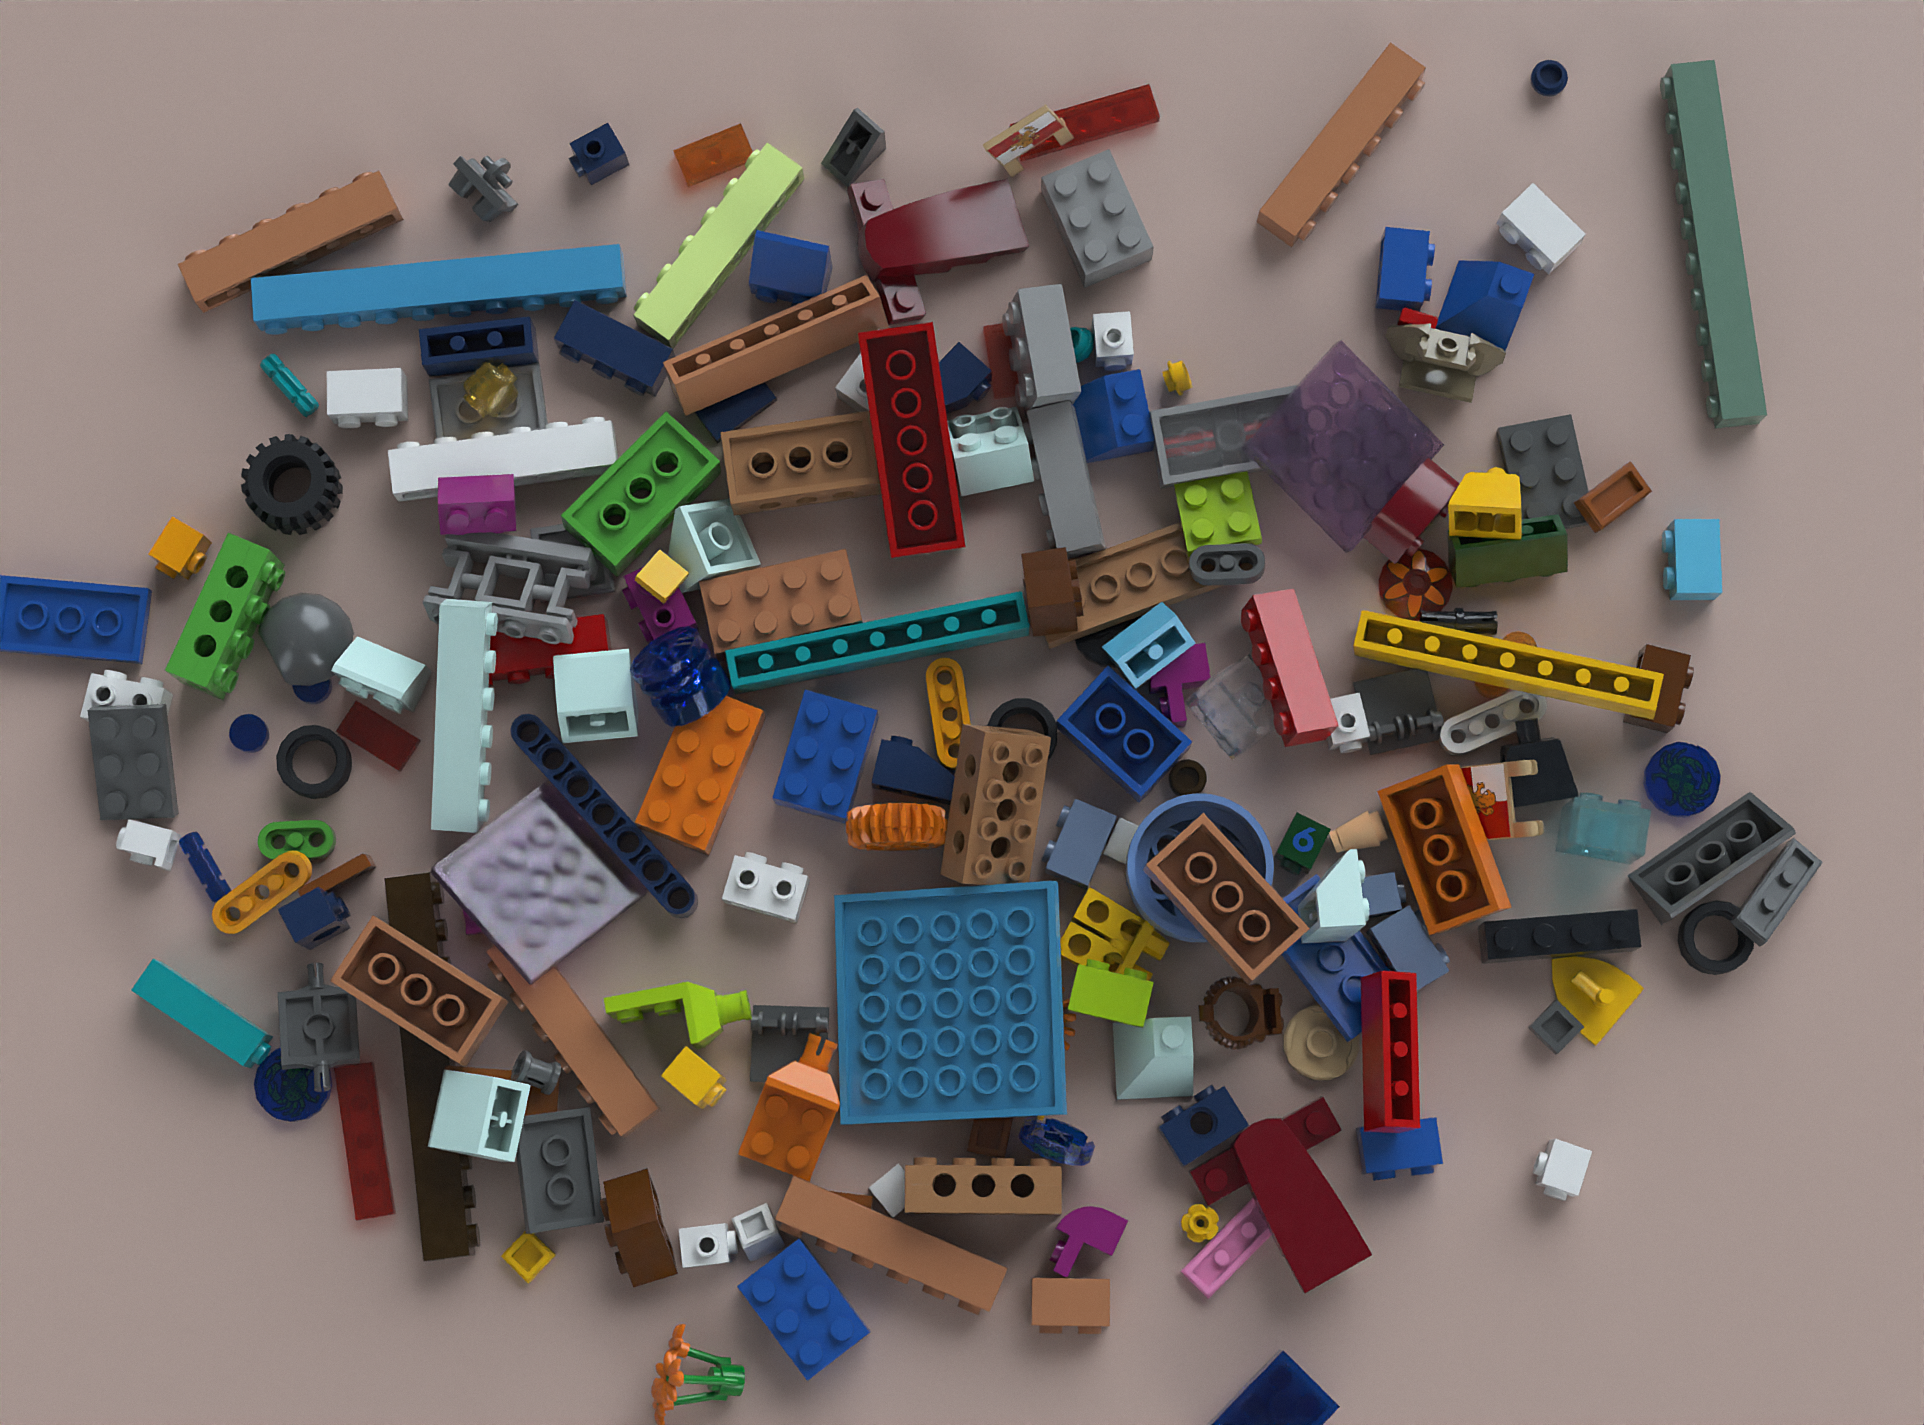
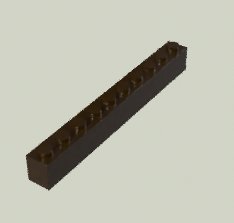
(439, 1174)

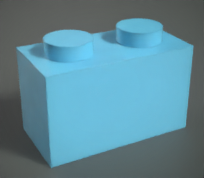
(1693, 559)
(1148, 645)

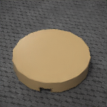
(1308, 1048)

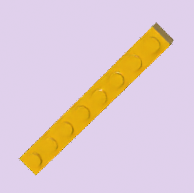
(1508, 664)

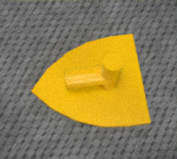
(1593, 993)

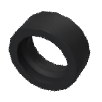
(1030, 707)
(294, 741)
(1691, 953)

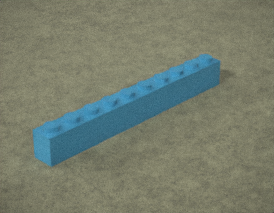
(438, 288)

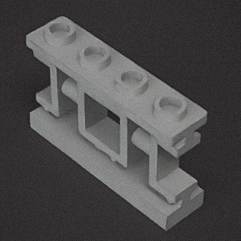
(519, 559)

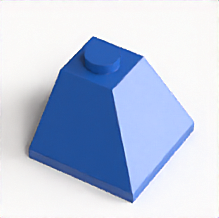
(1485, 300)

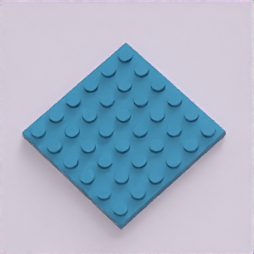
(950, 1004)

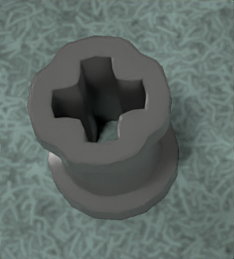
(536, 1072)

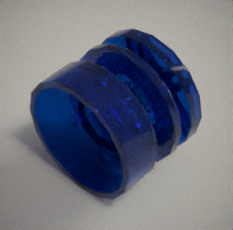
(680, 676)

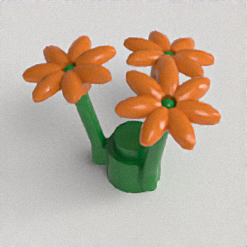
(722, 1380)

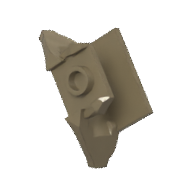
(1442, 360)

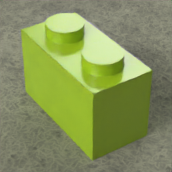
(1111, 994)

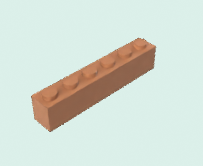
(1341, 145)
(290, 240)
(775, 345)
(581, 1046)
(892, 1244)

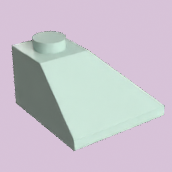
(710, 542)
(1154, 1058)

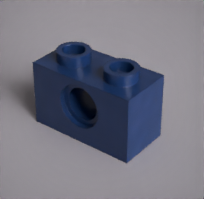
(315, 917)
(1225, 1122)

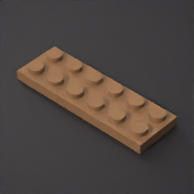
(1133, 580)

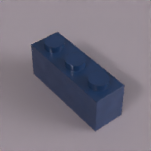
(469, 345)
(613, 349)

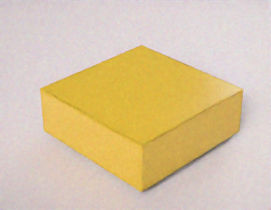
(661, 576)
(528, 1256)

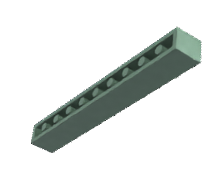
(1713, 244)

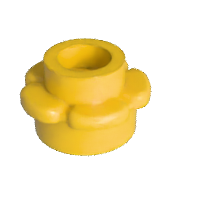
(1177, 377)
(1189, 1223)

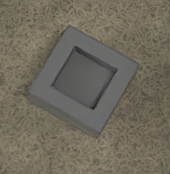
(1556, 1027)

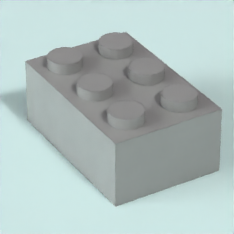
(1096, 218)
(1041, 347)

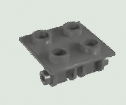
(1399, 710)
(782, 1034)

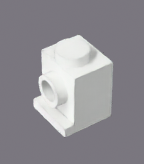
(148, 844)

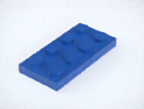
(73, 619)
(1333, 970)

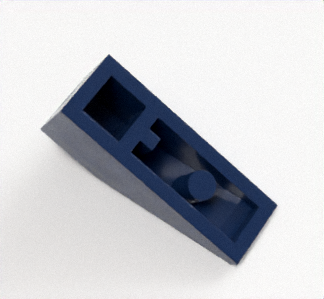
(963, 378)
(911, 772)

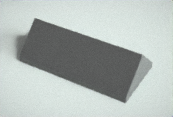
(1709, 856)

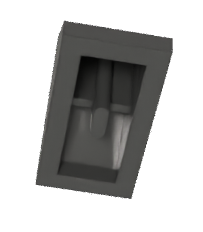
(855, 148)

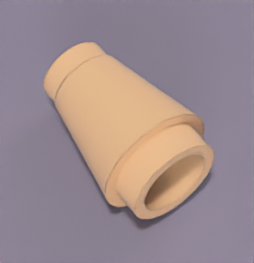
(1359, 833)

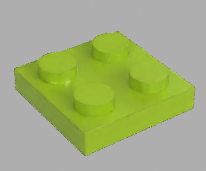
(1218, 511)

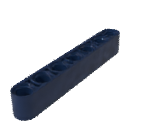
(596, 799)

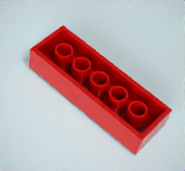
(911, 439)

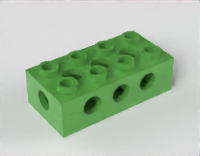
(634, 471)
(226, 617)

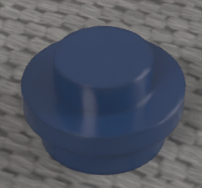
(1549, 78)

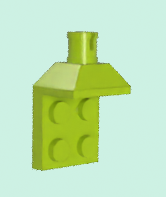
(703, 1008)

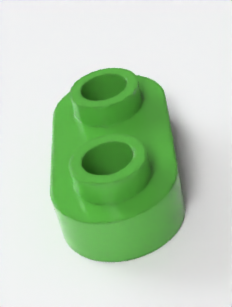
(298, 838)

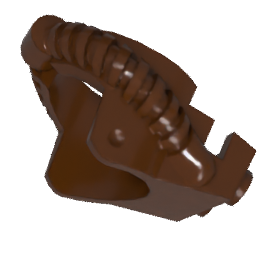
(1262, 1005)

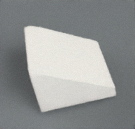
(1120, 840)
(758, 1232)

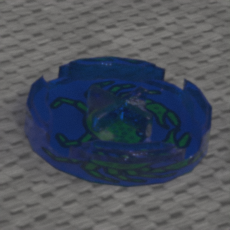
(1681, 779)
(288, 1092)
(1056, 1141)

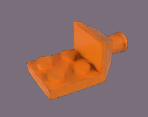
(794, 1113)

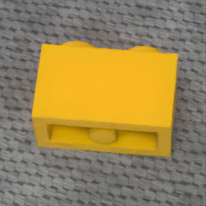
(695, 1079)

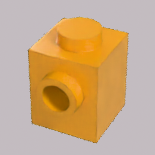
(180, 550)

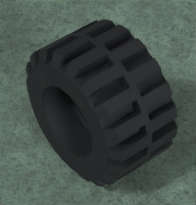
(275, 460)

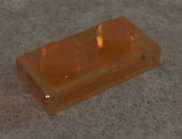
(713, 155)

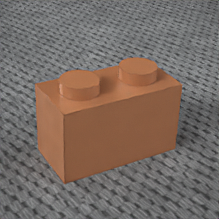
(1070, 1303)

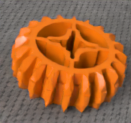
(896, 827)

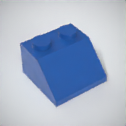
(788, 268)
(1114, 417)

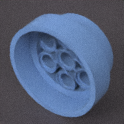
(1168, 822)

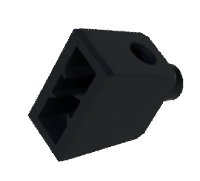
(1554, 775)

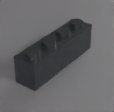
(1559, 936)

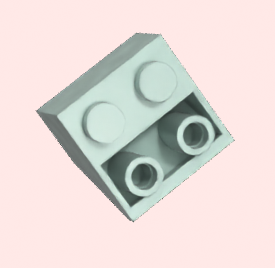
(990, 451)
(382, 673)
(595, 696)
(1336, 904)
(479, 1115)

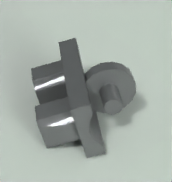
(473, 176)

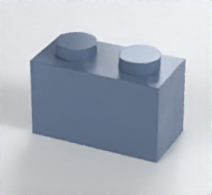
(1079, 843)
(1408, 948)

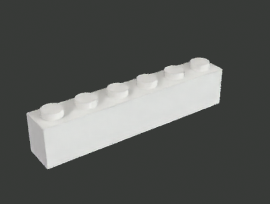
(530, 455)

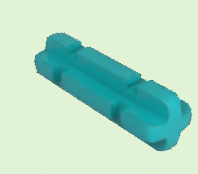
(289, 385)

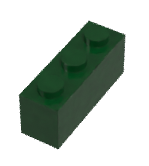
(1491, 560)

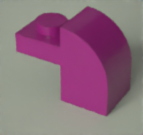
(1184, 672)
(1089, 1226)

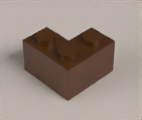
(1052, 591)
(637, 1228)

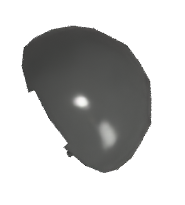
(306, 637)

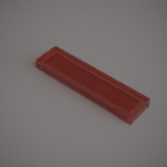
(1101, 119)
(364, 1141)

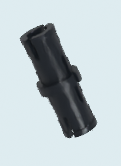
(1462, 620)

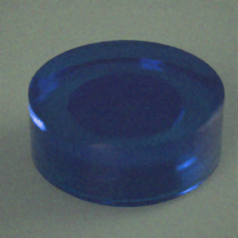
(315, 693)
(249, 733)

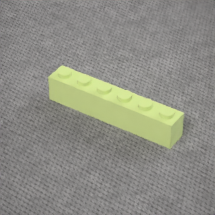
(718, 245)

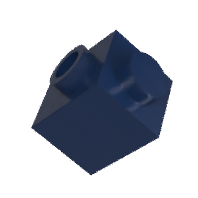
(598, 154)

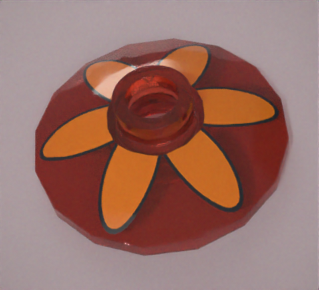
(1404, 598)

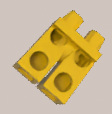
(1123, 935)

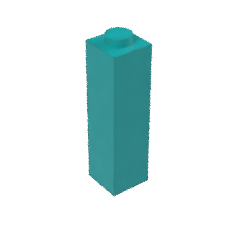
(203, 1014)

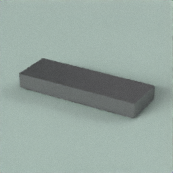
(1776, 892)

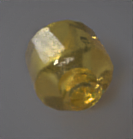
(490, 389)

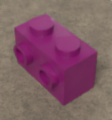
(476, 504)
(657, 616)

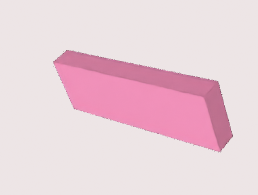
(1227, 1250)

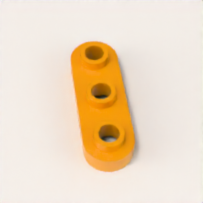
(943, 698)
(248, 897)

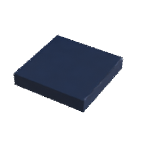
(735, 410)

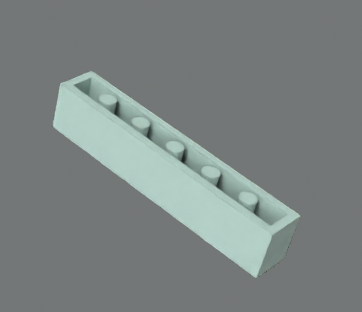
(461, 715)

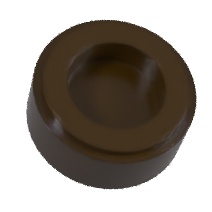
(1187, 777)

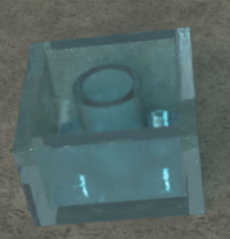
(1603, 829)

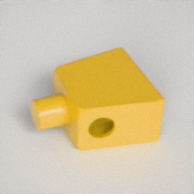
(1487, 506)

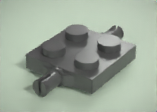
(318, 1027)

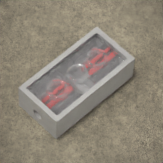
(1208, 436)

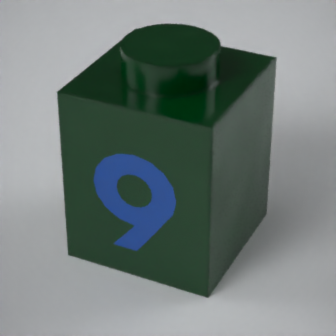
(1301, 844)

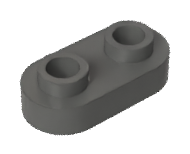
(1227, 562)

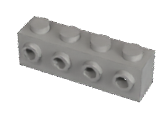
(1065, 479)

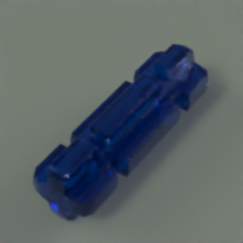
(204, 866)

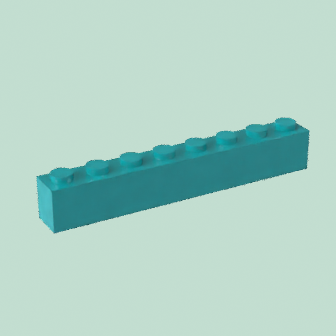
(877, 642)

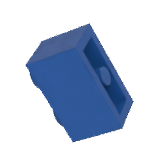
(1403, 269)
(1413, 1150)

